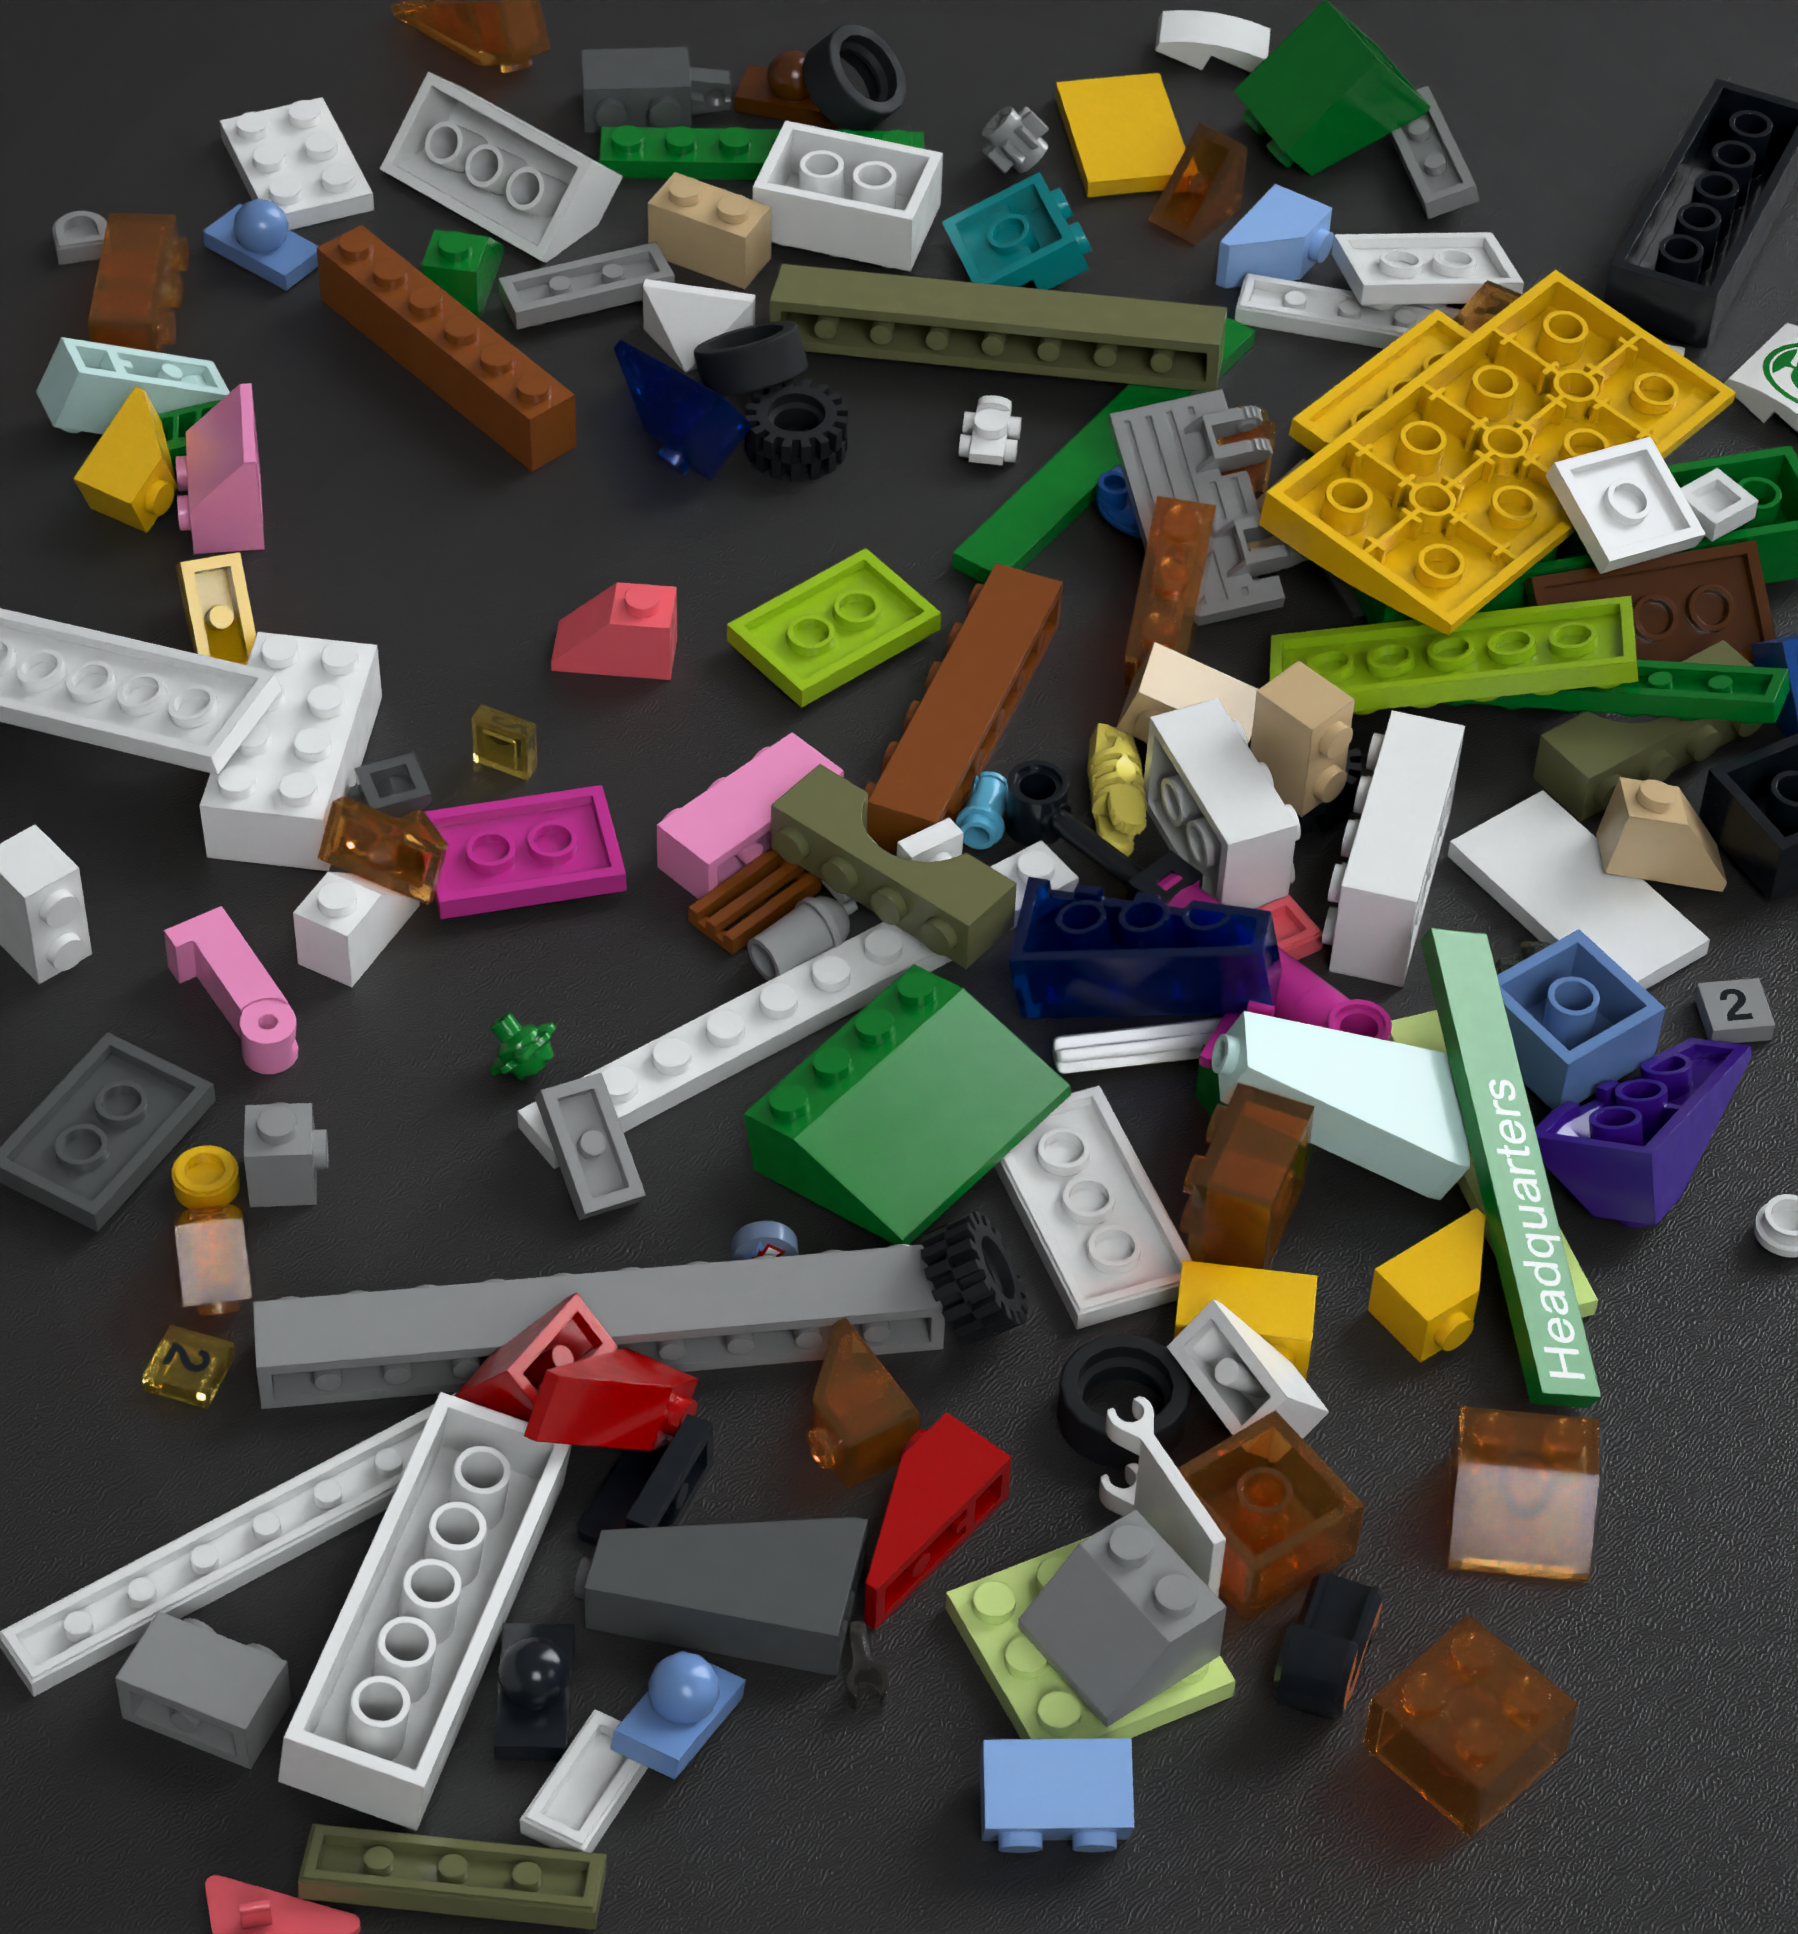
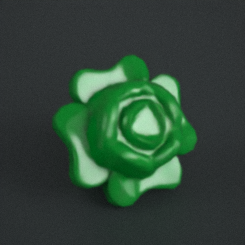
(522, 1048)

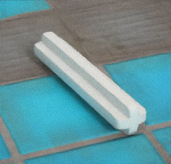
(1132, 1046)

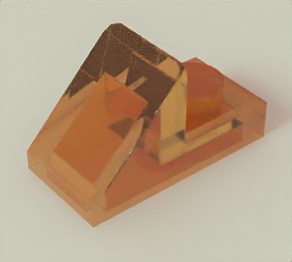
(386, 850)

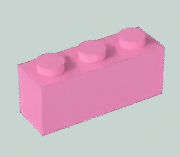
(732, 819)

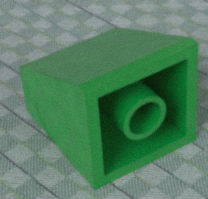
(1327, 93)

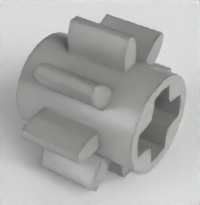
(1015, 139)

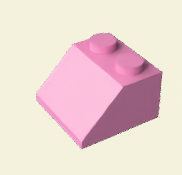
(222, 478)

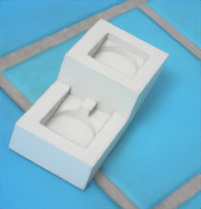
(1198, 35)

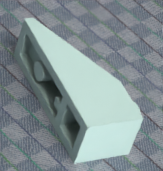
(93, 380)

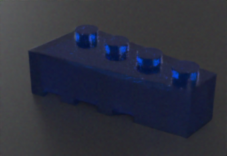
(1138, 956)

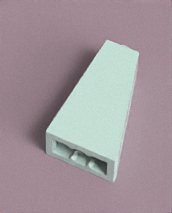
(1372, 1097)

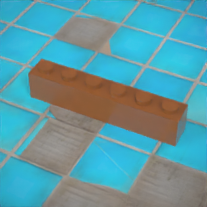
(447, 347)
(964, 704)

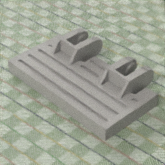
(1174, 454)

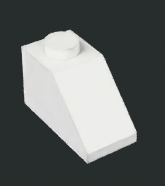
(348, 925)
(1243, 1373)

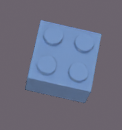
(1577, 1019)

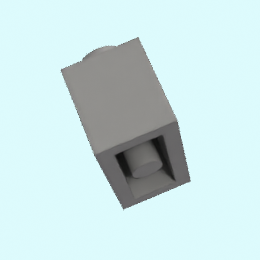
(204, 1688)

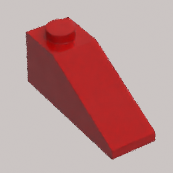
(612, 1402)
(939, 1498)

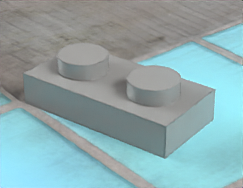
(590, 1146)

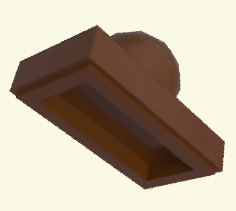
(779, 92)

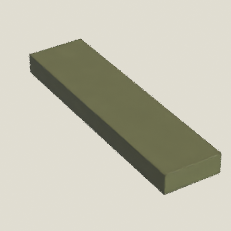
(452, 1876)

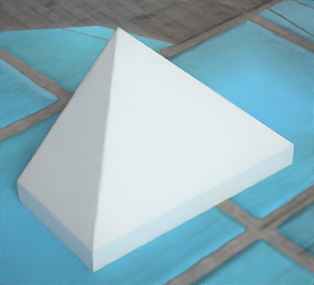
(688, 315)

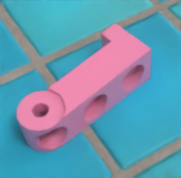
(239, 985)

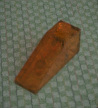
(482, 30)

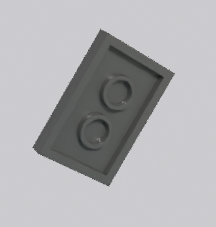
(103, 1131)

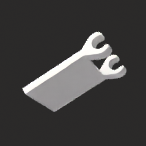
(1163, 1496)

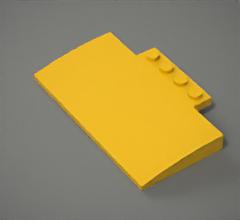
(1444, 440)

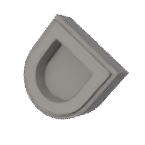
(79, 237)

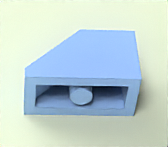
(1276, 239)

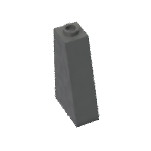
(731, 1588)

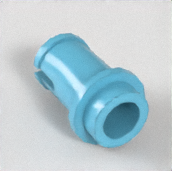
(982, 817)

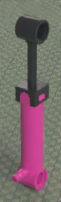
(1039, 811)

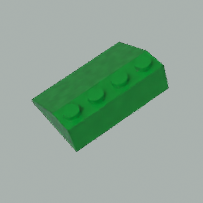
(903, 1108)

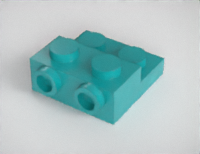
(1020, 237)

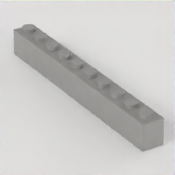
(679, 1315)

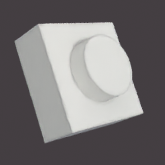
(1719, 503)
(932, 844)

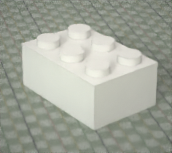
(850, 195)
(1219, 805)

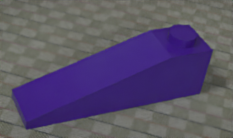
(1643, 1137)

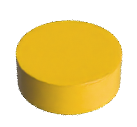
(205, 1177)

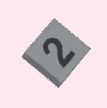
(1734, 1011)

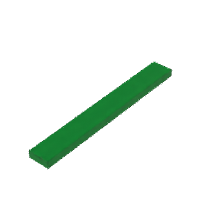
(1069, 480)

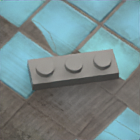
(1434, 161)
(582, 285)

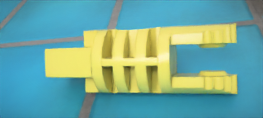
(1116, 787)

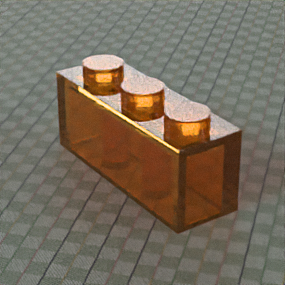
(138, 282)
(1171, 580)

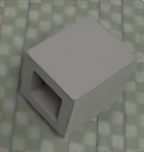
(283, 1154)

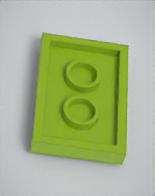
(833, 627)

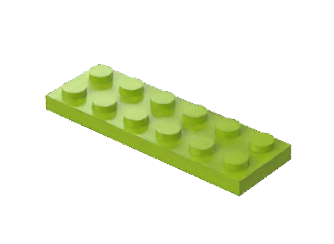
(1479, 661)

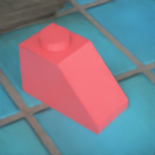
(620, 633)

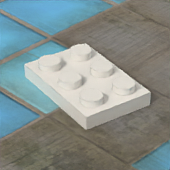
(297, 162)
(1422, 267)

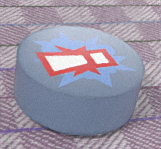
(763, 1239)

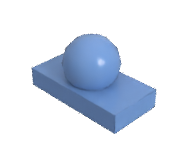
(260, 241)
(678, 1713)

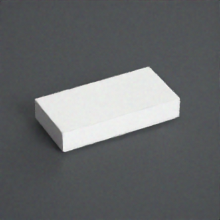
(583, 1790)

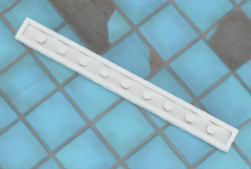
(778, 1012)

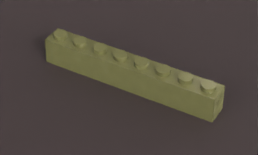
(1003, 327)

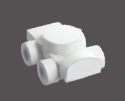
(990, 432)

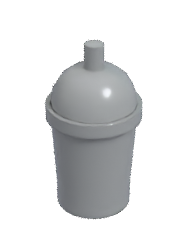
(801, 935)

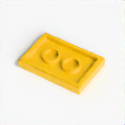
(1120, 133)

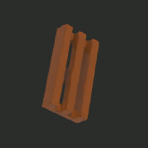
(747, 894)

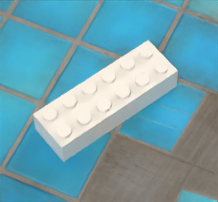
(424, 1613)

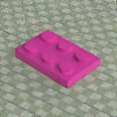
(527, 852)

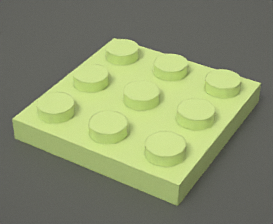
(1027, 1684)

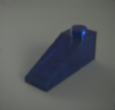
(682, 415)

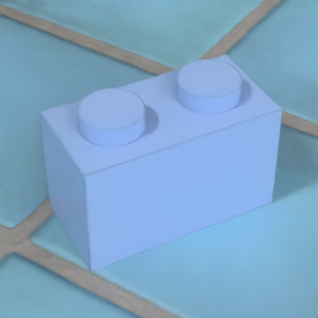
(1056, 1793)

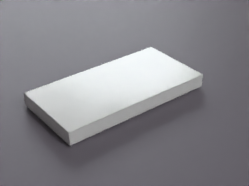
(1554, 883)
(1093, 1213)

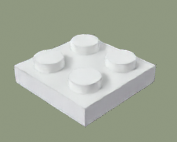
(1625, 504)

